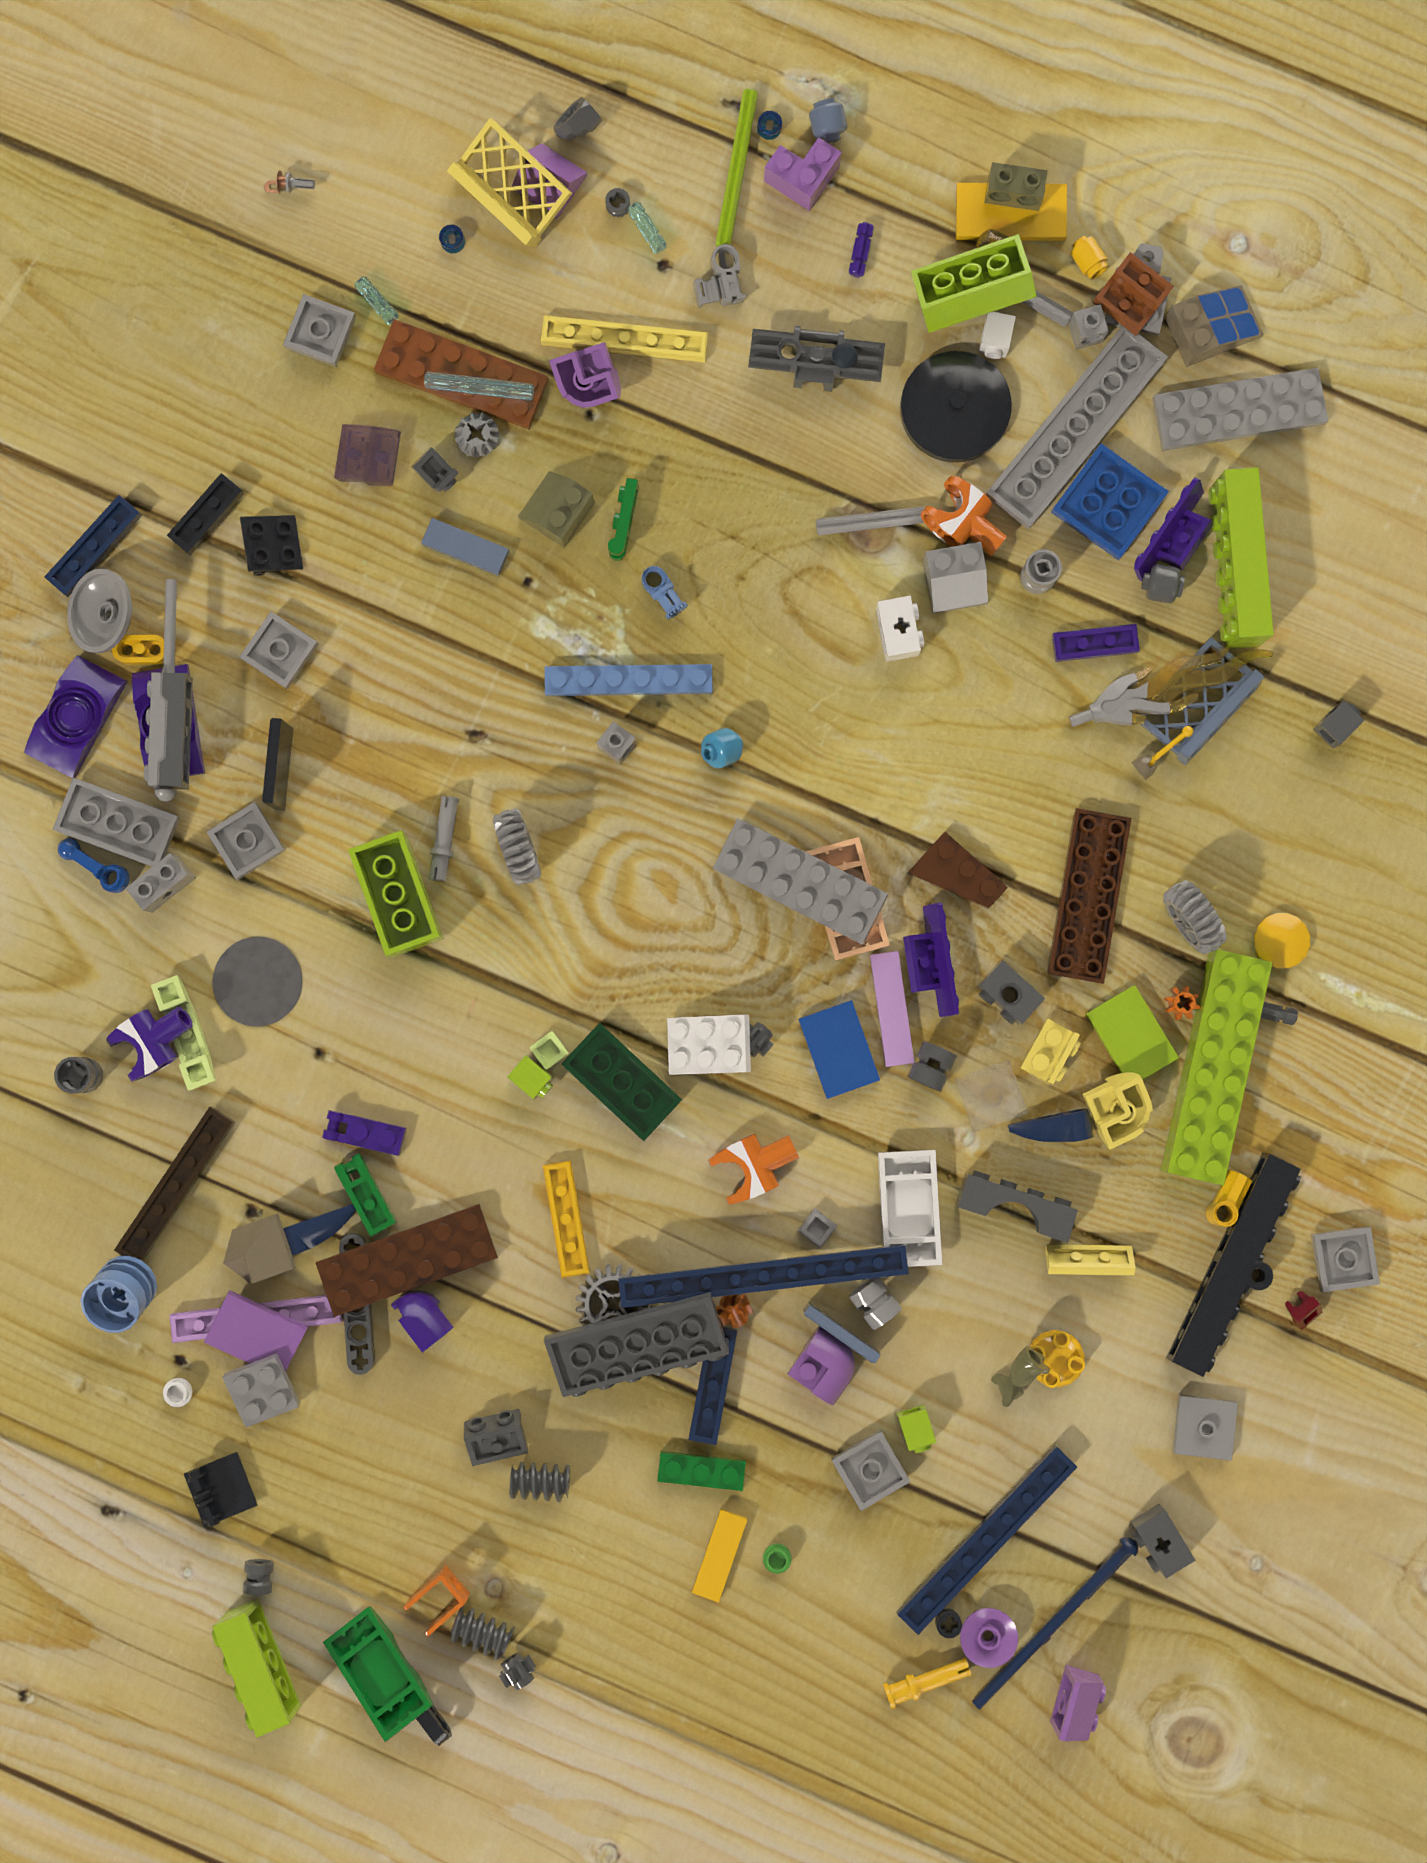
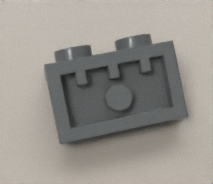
(495, 1437)

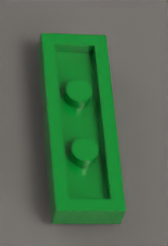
(701, 1470)

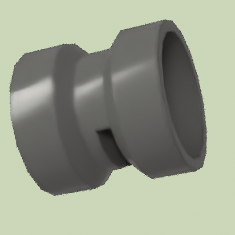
(258, 1576)

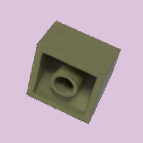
(557, 507)

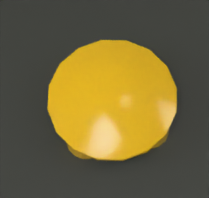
(1282, 940)
(1062, 1356)

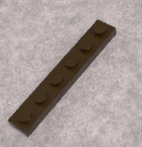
(175, 1184)

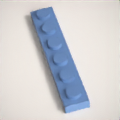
(628, 680)

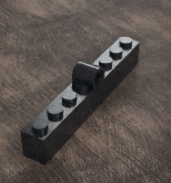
(1233, 1264)

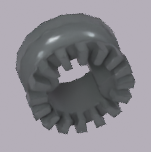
(623, 208)

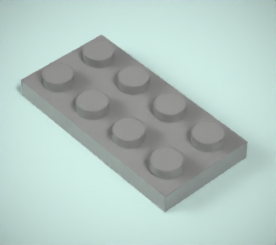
(116, 823)

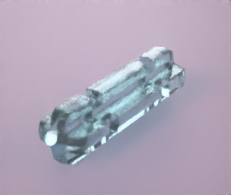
(647, 227)
(376, 300)

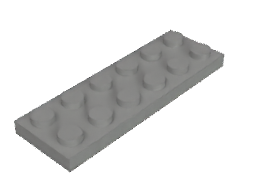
(1240, 409)
(800, 881)

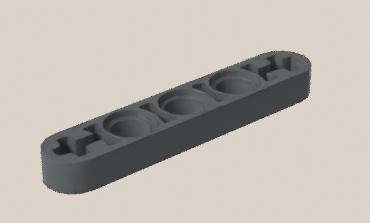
(362, 1317)

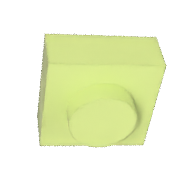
(549, 1050)

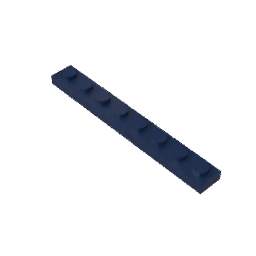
(986, 1540)

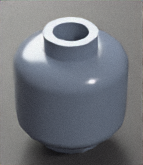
(828, 120)

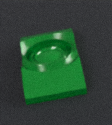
(378, 1673)

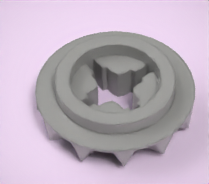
(477, 447)

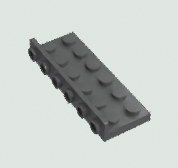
(636, 1345)

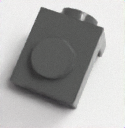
(435, 471)

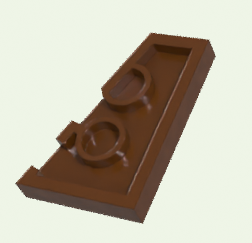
(957, 871)

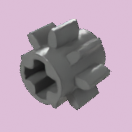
(759, 1039)
(517, 1671)

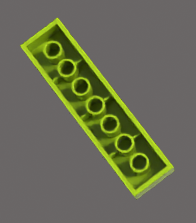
(1216, 1066)

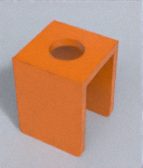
(453, 1585)

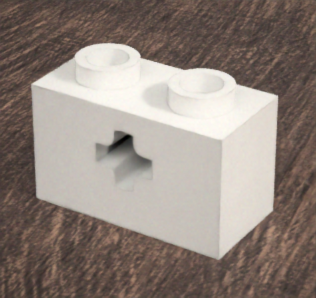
(895, 644)

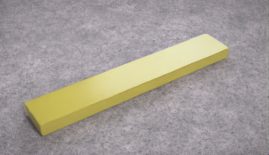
(625, 338)

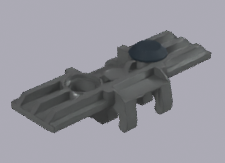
(813, 363)

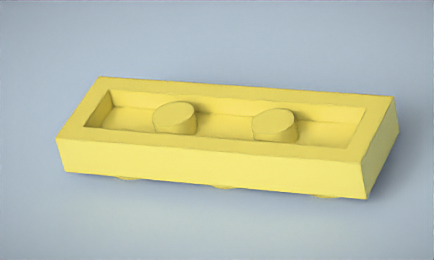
(1090, 1259)

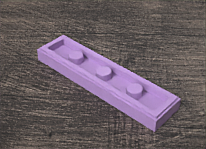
(891, 1009)

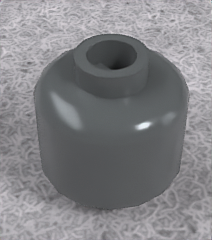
(1163, 583)

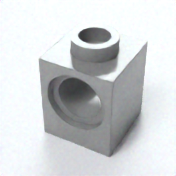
(1088, 327)
(616, 743)

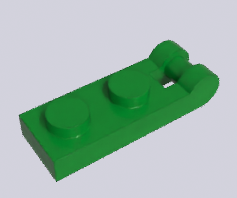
(623, 520)
(365, 1195)

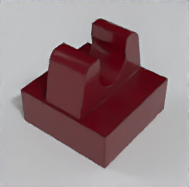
(1306, 1312)

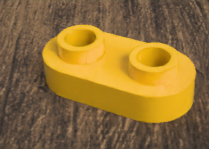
(142, 650)

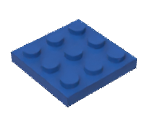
(1109, 501)

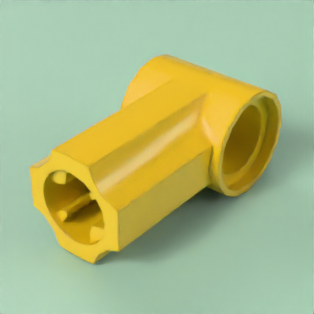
(1230, 1197)

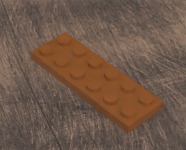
(413, 352)

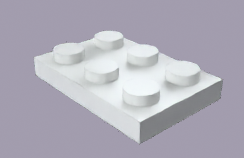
(709, 1044)

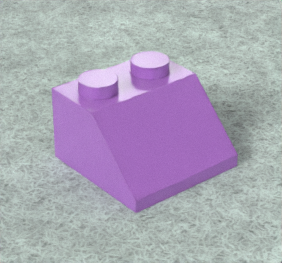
(1076, 1704)

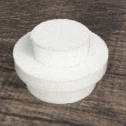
(177, 1392)

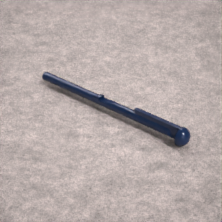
(1128, 1548)

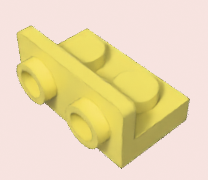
(1050, 1052)

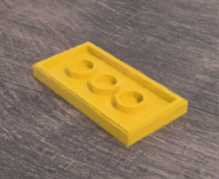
(976, 217)

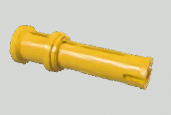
(912, 1686)

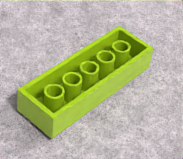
(1241, 558)

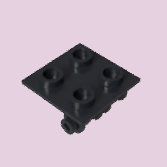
(271, 543)
(220, 1489)

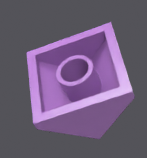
(564, 170)

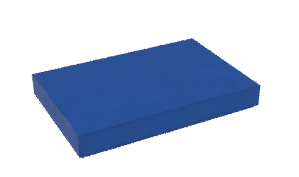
(839, 1049)

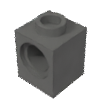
(1339, 724)

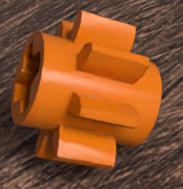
(1188, 1007)
(734, 1310)

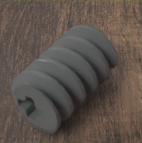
(539, 1481)
(481, 1633)

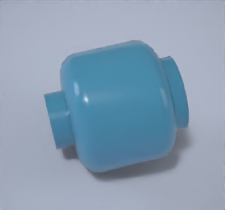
(721, 748)

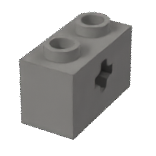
(160, 883)

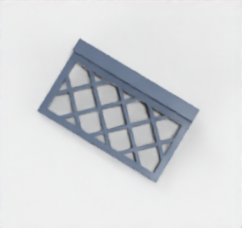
(1217, 716)

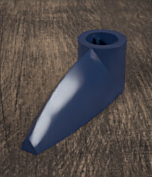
(1059, 1127)
(317, 1229)

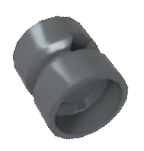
(78, 1075)
(930, 1076)

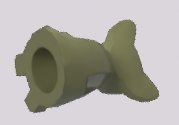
(1023, 1372)

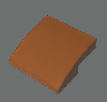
(1133, 294)

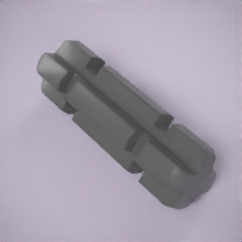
(1276, 1013)

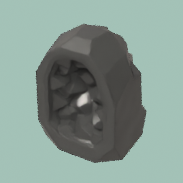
(577, 120)

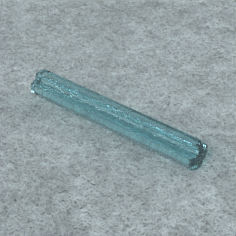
(479, 386)

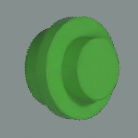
(777, 1558)

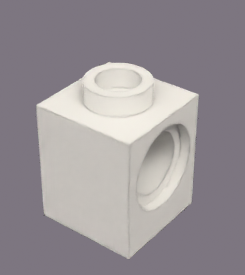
(996, 335)

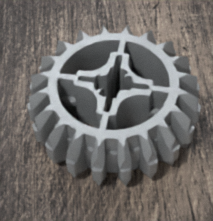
(516, 846)
(1195, 917)
(604, 1294)

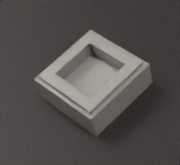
(817, 1228)

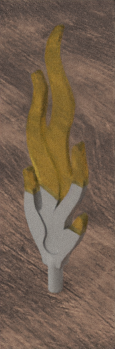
(1120, 703)

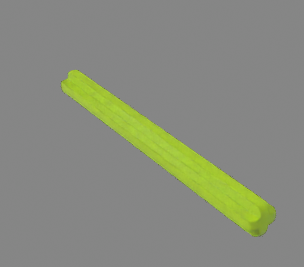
(736, 167)

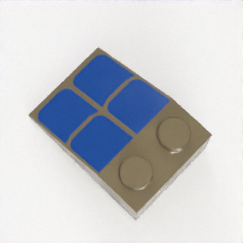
(1212, 324)

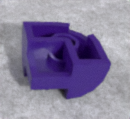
(422, 1318)

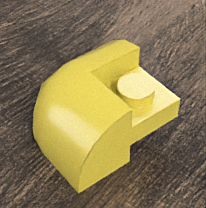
(1119, 1108)

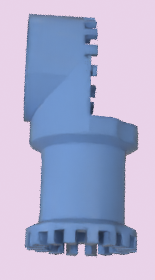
(663, 591)

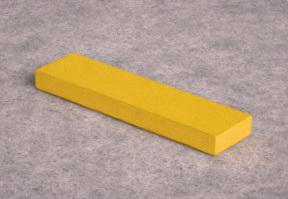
(566, 1219)

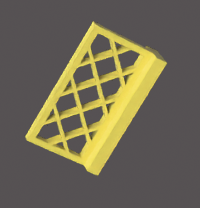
(490, 196)

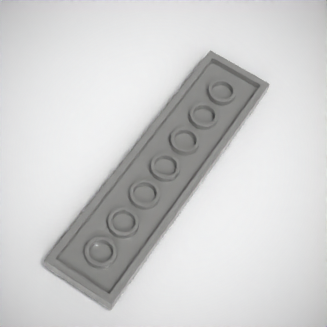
(1076, 426)

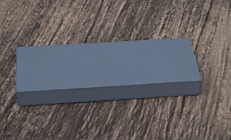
(465, 547)
(841, 1333)

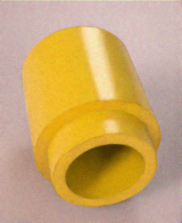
(1089, 257)

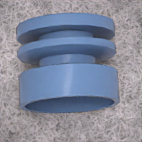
(119, 1294)

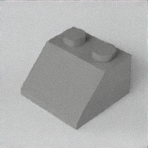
(956, 577)

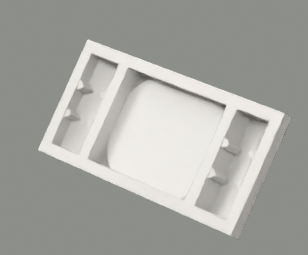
(910, 1204)

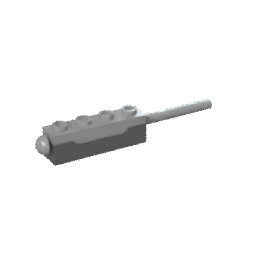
(169, 715)

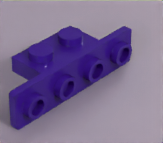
(1178, 535)
(930, 961)

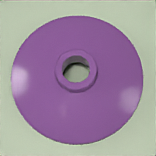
(992, 1651)

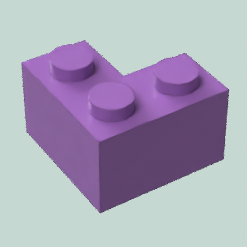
(803, 178)

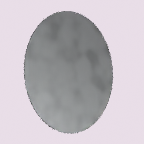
(257, 981)

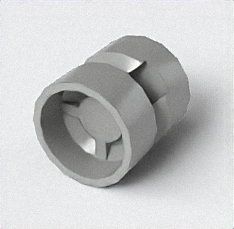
(1040, 571)
(875, 1302)

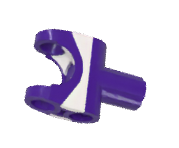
(151, 1039)

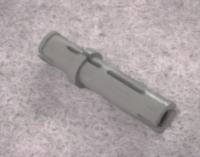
(443, 839)

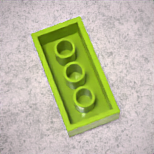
(974, 283)
(395, 894)
(256, 1668)

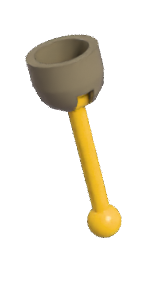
(1147, 765)

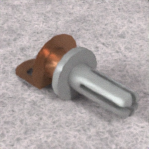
(289, 183)

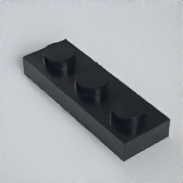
(205, 514)

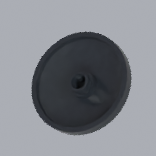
(955, 406)

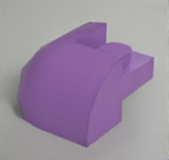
(587, 376)
(824, 1366)

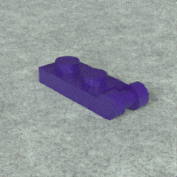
(365, 1133)

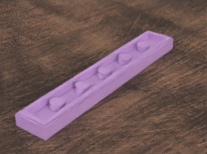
(306, 1310)

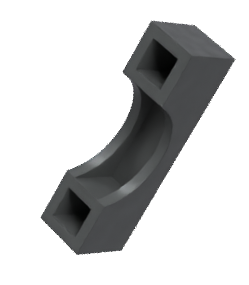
(1050, 1217)

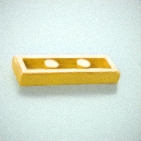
(719, 1555)

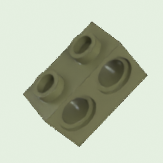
(1015, 186)

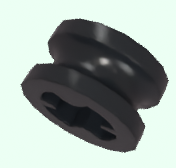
(942, 1617)

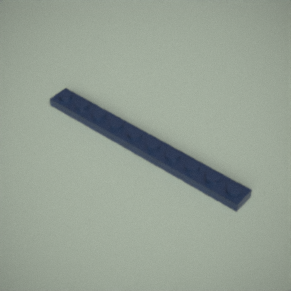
(764, 1275)

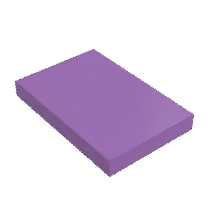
(254, 1331)

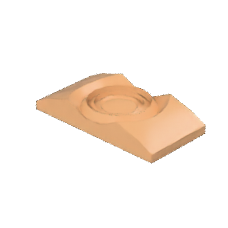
(850, 858)

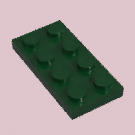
(621, 1081)

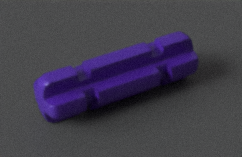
(861, 249)

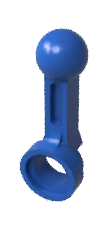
(70, 850)

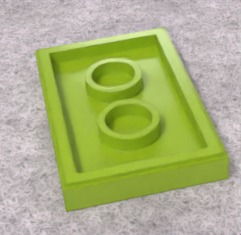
(1132, 1034)

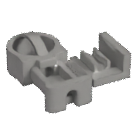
(726, 285)

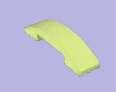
(191, 1046)

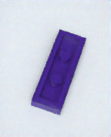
(1095, 642)

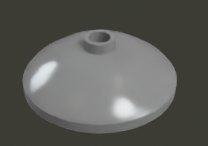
(99, 611)

